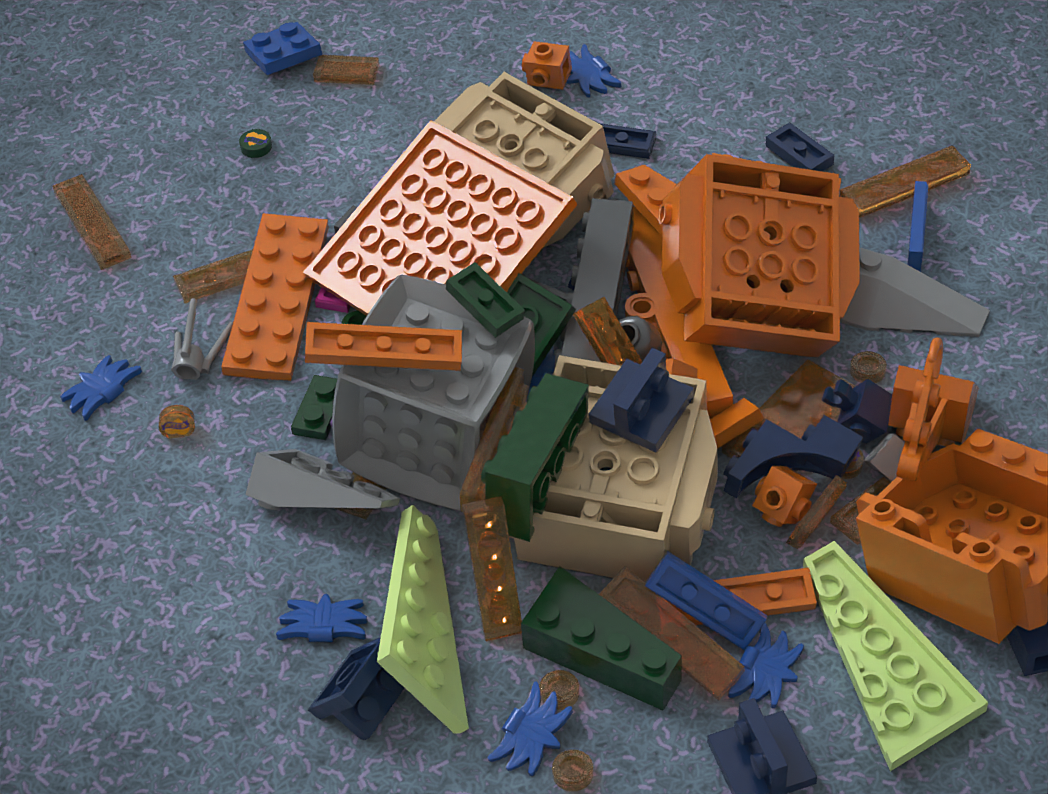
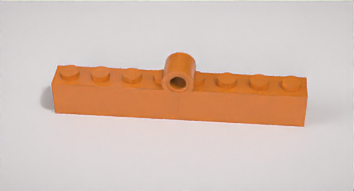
(657, 307)

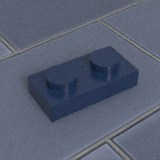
(799, 149)

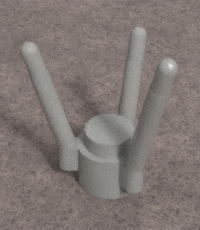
(188, 358)

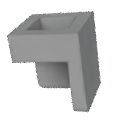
(886, 456)

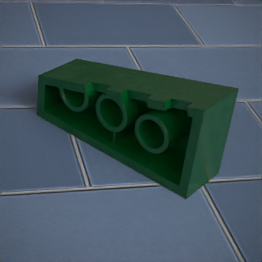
(535, 450)
(600, 641)

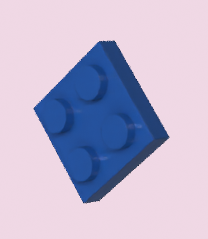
(282, 47)

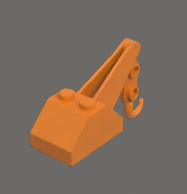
(929, 410)

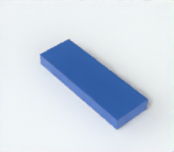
(917, 228)
(706, 600)

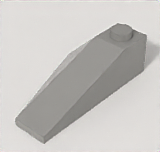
(905, 299)
(304, 480)

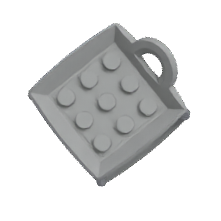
(424, 425)

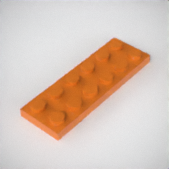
(274, 298)

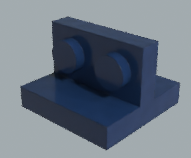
(642, 402)
(358, 692)
(761, 754)

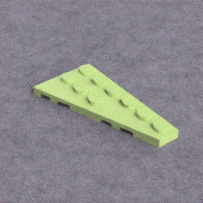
(418, 626)
(897, 672)

